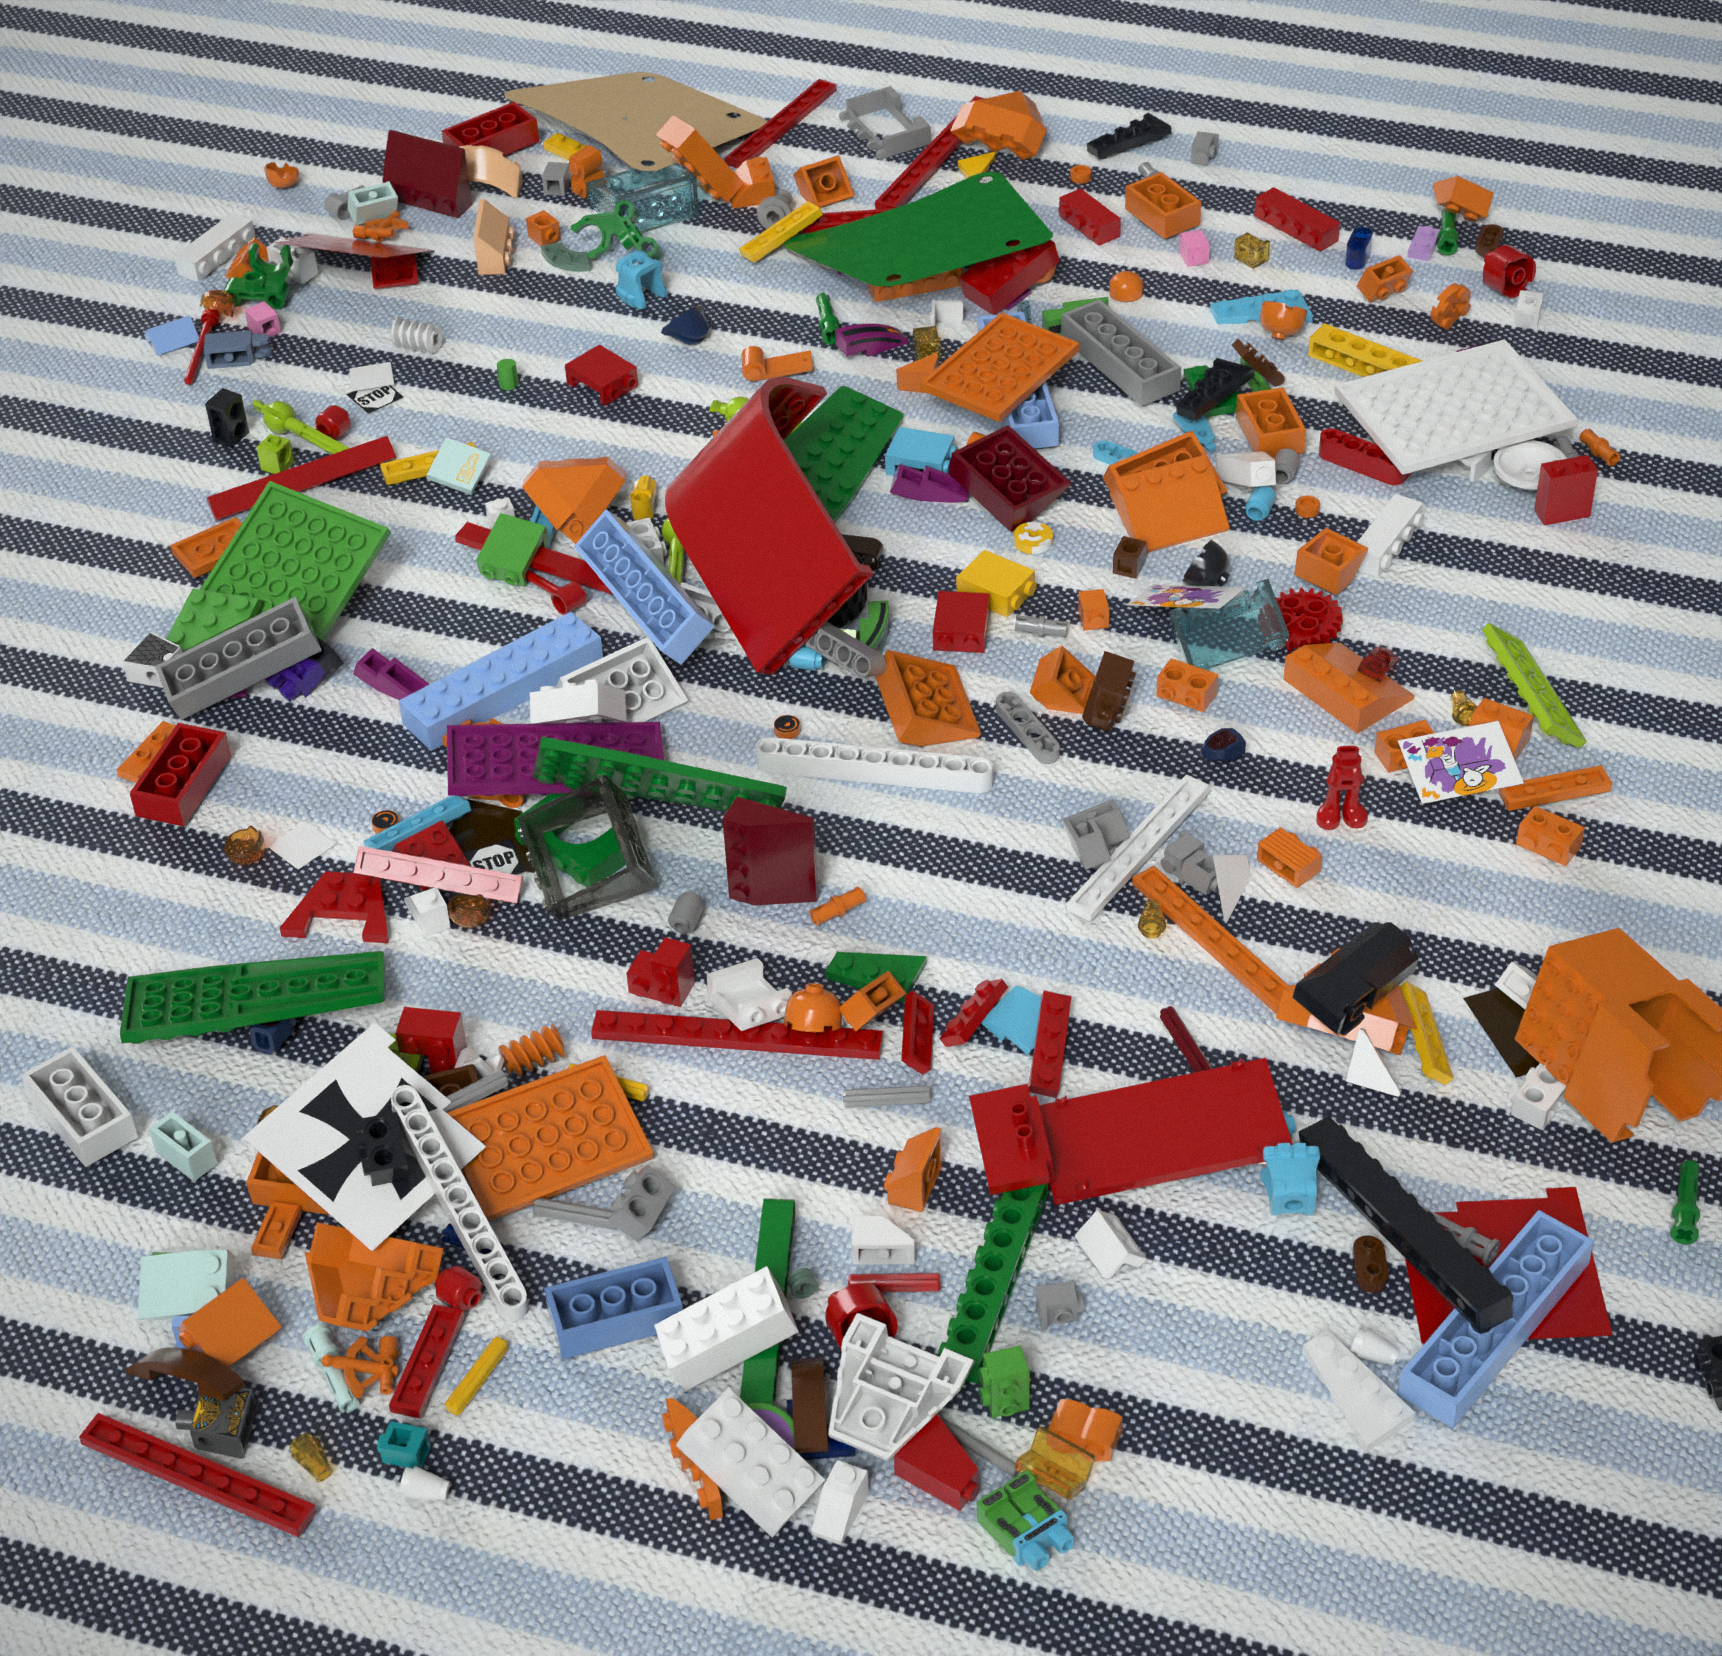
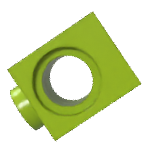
(275, 454)

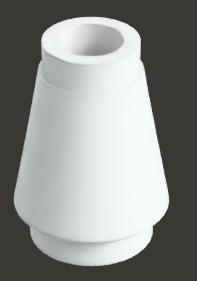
(1373, 1347)
(421, 1484)

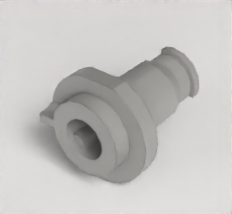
(774, 208)

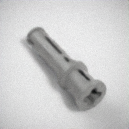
(1469, 1239)

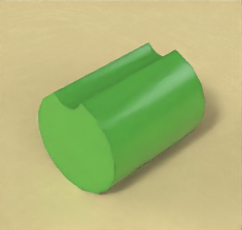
(507, 374)

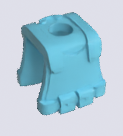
(633, 276)
(1291, 1178)

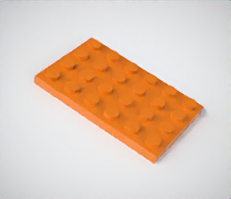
(1000, 367)
(551, 1137)

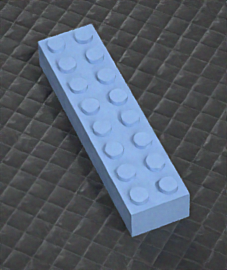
(1035, 416)
(644, 587)
(500, 679)
(1459, 1360)

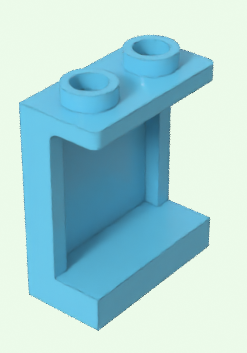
(919, 449)

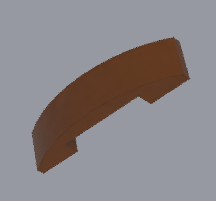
(211, 1376)
(809, 1405)

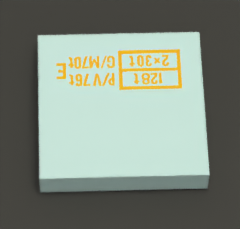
(458, 466)

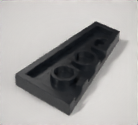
(1135, 135)
(1216, 385)

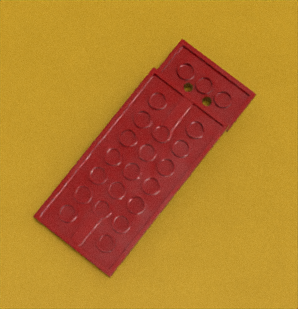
(1129, 1133)

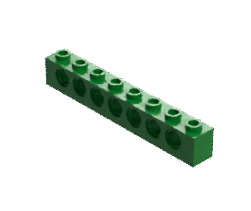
(994, 1275)

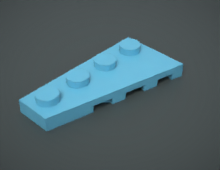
(1249, 308)

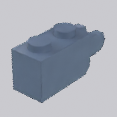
(235, 348)

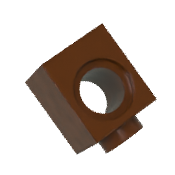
(1129, 557)

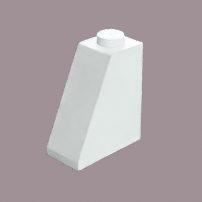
(1247, 468)

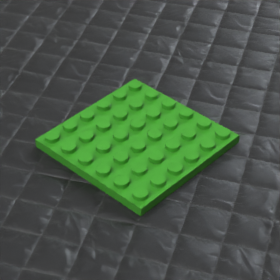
(299, 551)

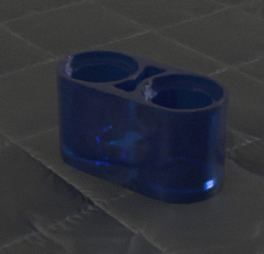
(1358, 248)

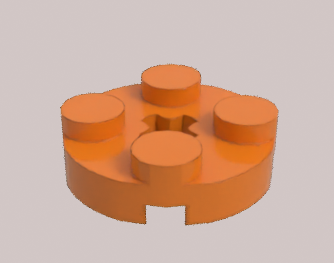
(1452, 305)

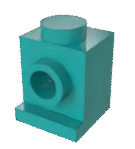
(404, 1445)

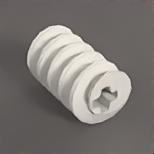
(416, 335)

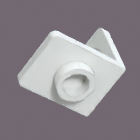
(946, 311)

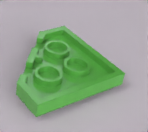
(209, 615)

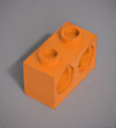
(241, 262)
(1187, 685)
(1388, 748)

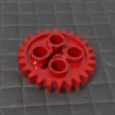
(1309, 617)

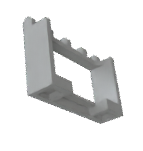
(916, 133)

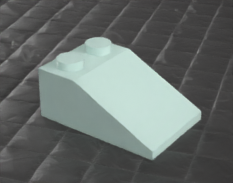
(182, 1282)

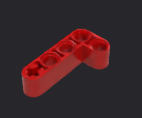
(1359, 456)

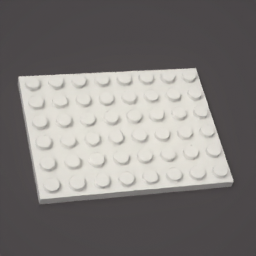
(1454, 406)

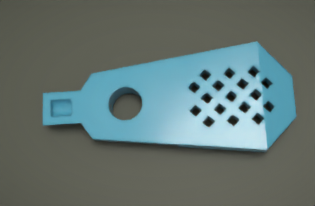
(1200, 428)

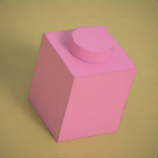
(1194, 248)
(262, 319)

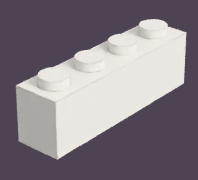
(214, 247)
(1389, 533)

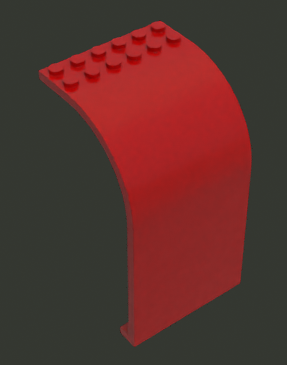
(762, 529)

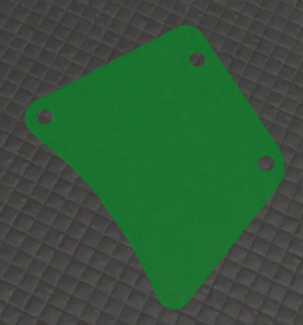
(930, 234)

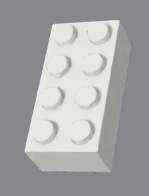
(79, 1106)
(725, 1328)
(750, 1462)

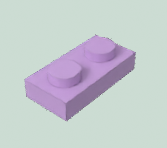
(1423, 243)

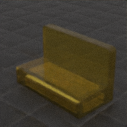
(1057, 1463)

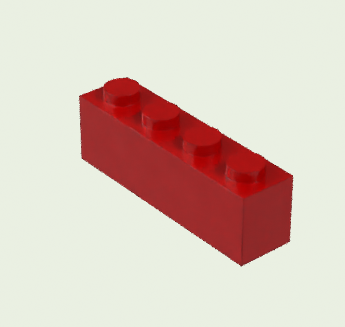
(1297, 219)

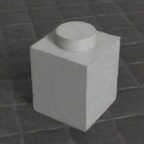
(556, 178)

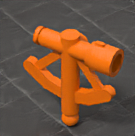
(383, 228)
(381, 1365)

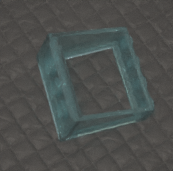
(657, 205)

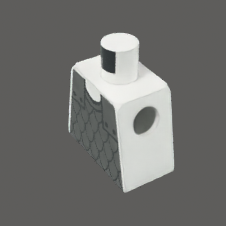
(142, 660)

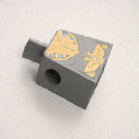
(219, 1424)

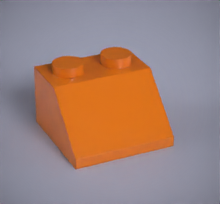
(824, 182)
(757, 183)
(1463, 198)
(1329, 560)
(1062, 682)
(1514, 723)
(916, 1171)

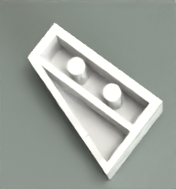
(577, 703)

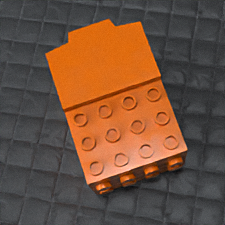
(1621, 1032)

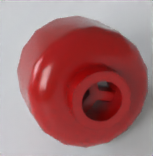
(333, 422)
(458, 1288)

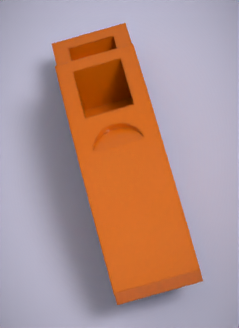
(677, 1421)

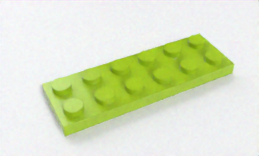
(1533, 686)

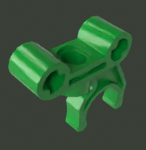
(624, 227)
(263, 283)

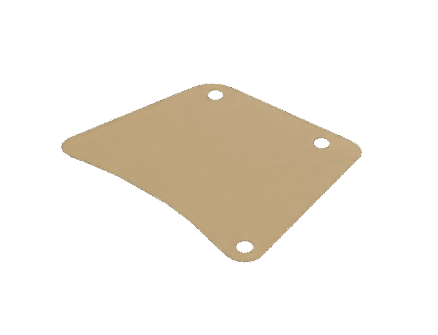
(602, 102)

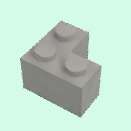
(1094, 831)

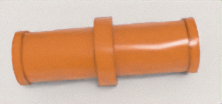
(1599, 447)
(837, 906)

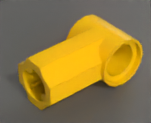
(643, 498)

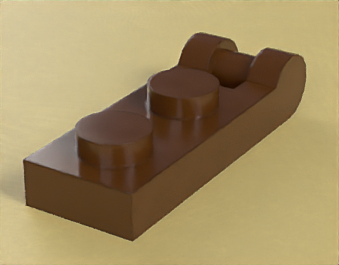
(1259, 362)

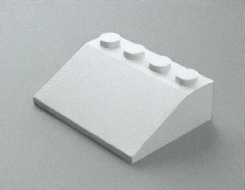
(643, 676)

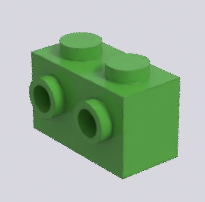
(1005, 1382)

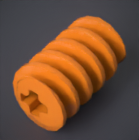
(532, 1050)

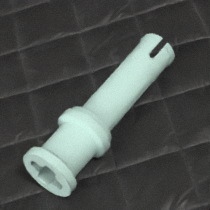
(321, 1344)

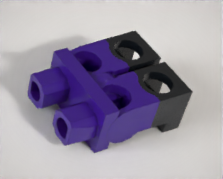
(306, 673)

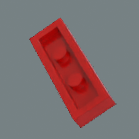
(973, 1012)
(917, 1032)

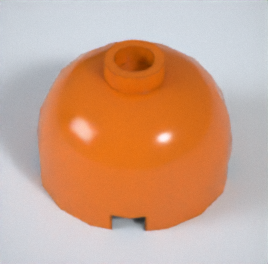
(1282, 319)
(813, 1009)

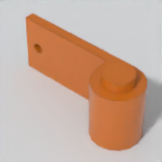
(758, 368)

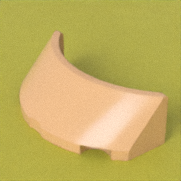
(491, 167)

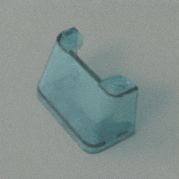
(1232, 632)

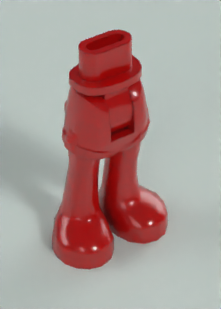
(1343, 775)

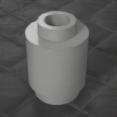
(1285, 465)
(686, 912)

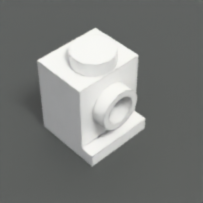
(1528, 309)
(496, 507)

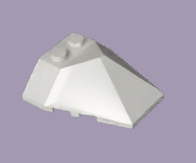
(889, 1388)

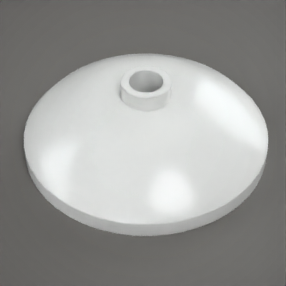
(1521, 462)

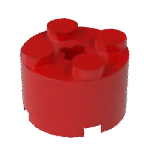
(1508, 270)
(860, 1299)

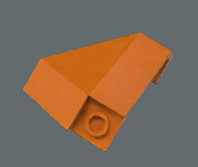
(1002, 123)
(574, 491)
(1384, 1023)
(363, 1285)

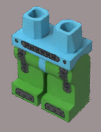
(1024, 1521)

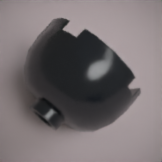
(1208, 567)

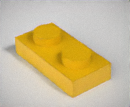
(562, 145)

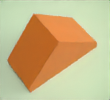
(912, 374)

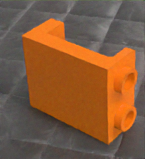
(229, 1325)

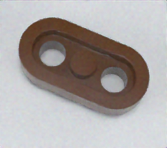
(1489, 239)
(1369, 1261)

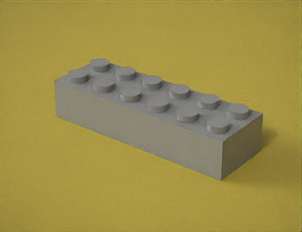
(1121, 352)
(238, 658)

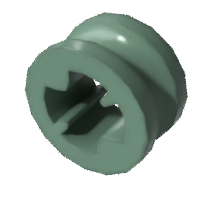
(802, 1283)

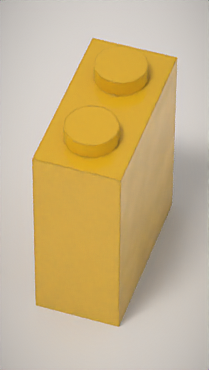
(1003, 579)

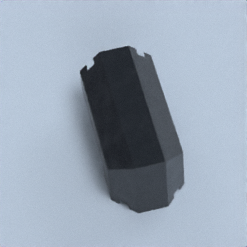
(1357, 977)

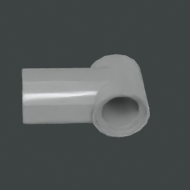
(338, 204)

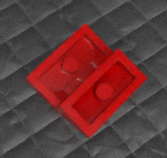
(394, 271)

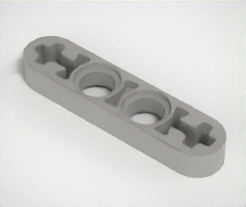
(1022, 729)

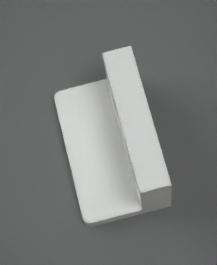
(1517, 983)
(1108, 1244)

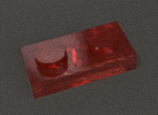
(1378, 663)

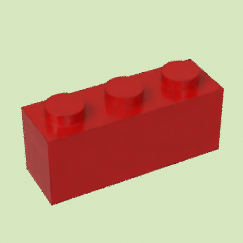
(1089, 217)

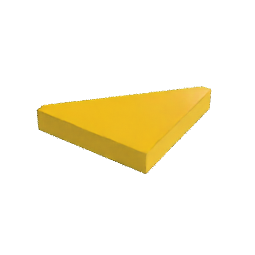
(976, 164)

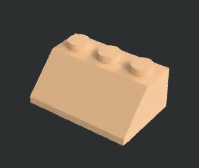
(492, 239)

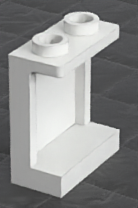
(745, 995)

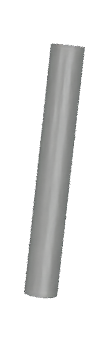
(982, 1449)

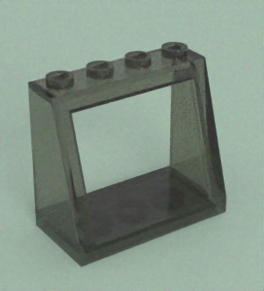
(581, 804)

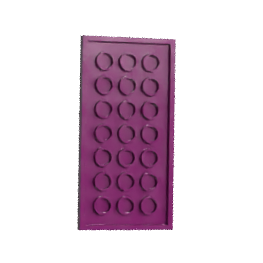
(503, 756)

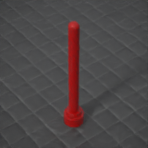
(210, 319)

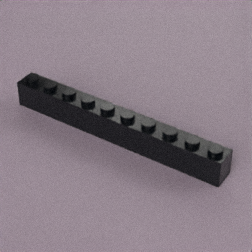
(1409, 1227)

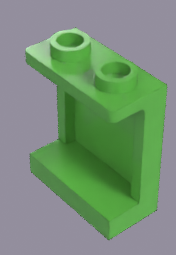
(511, 549)

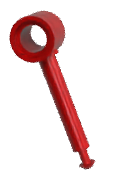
(564, 598)

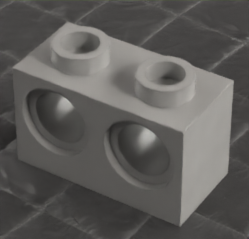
(644, 1204)

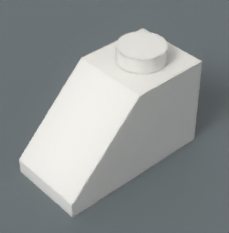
(429, 911)
(880, 1242)
(840, 1502)

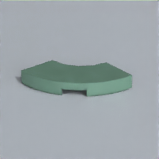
(565, 259)

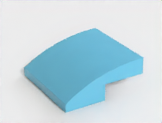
(1015, 1018)

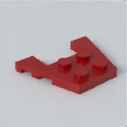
(341, 897)

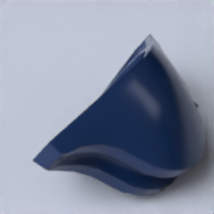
(689, 327)

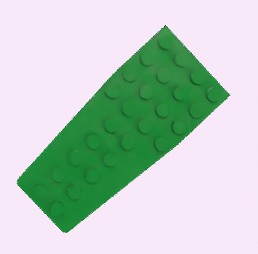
(842, 445)
(648, 777)
(248, 994)

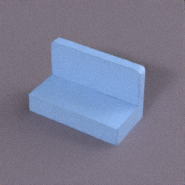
(172, 335)

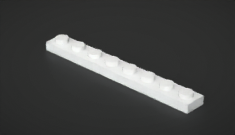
(1138, 848)

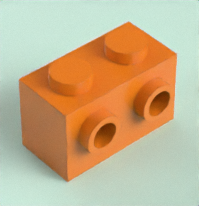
(1385, 278)
(1550, 835)

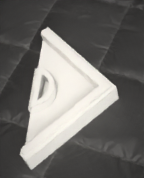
(1369, 1068)

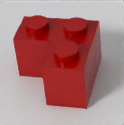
(663, 975)
(432, 1034)

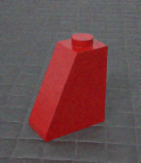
(938, 1465)

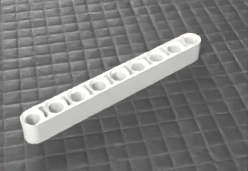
(874, 765)
(459, 1214)

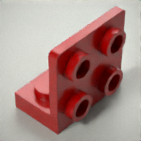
(434, 844)

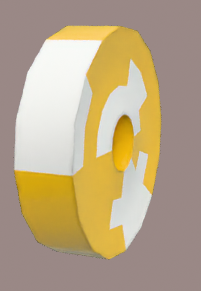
(1033, 538)

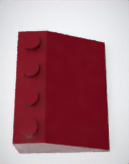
(427, 174)
(1007, 477)
(769, 854)

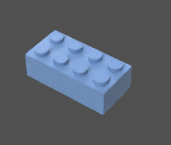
(612, 1307)

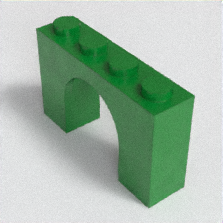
(583, 862)

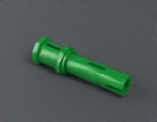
(1447, 235)
(828, 321)
(1686, 1212)

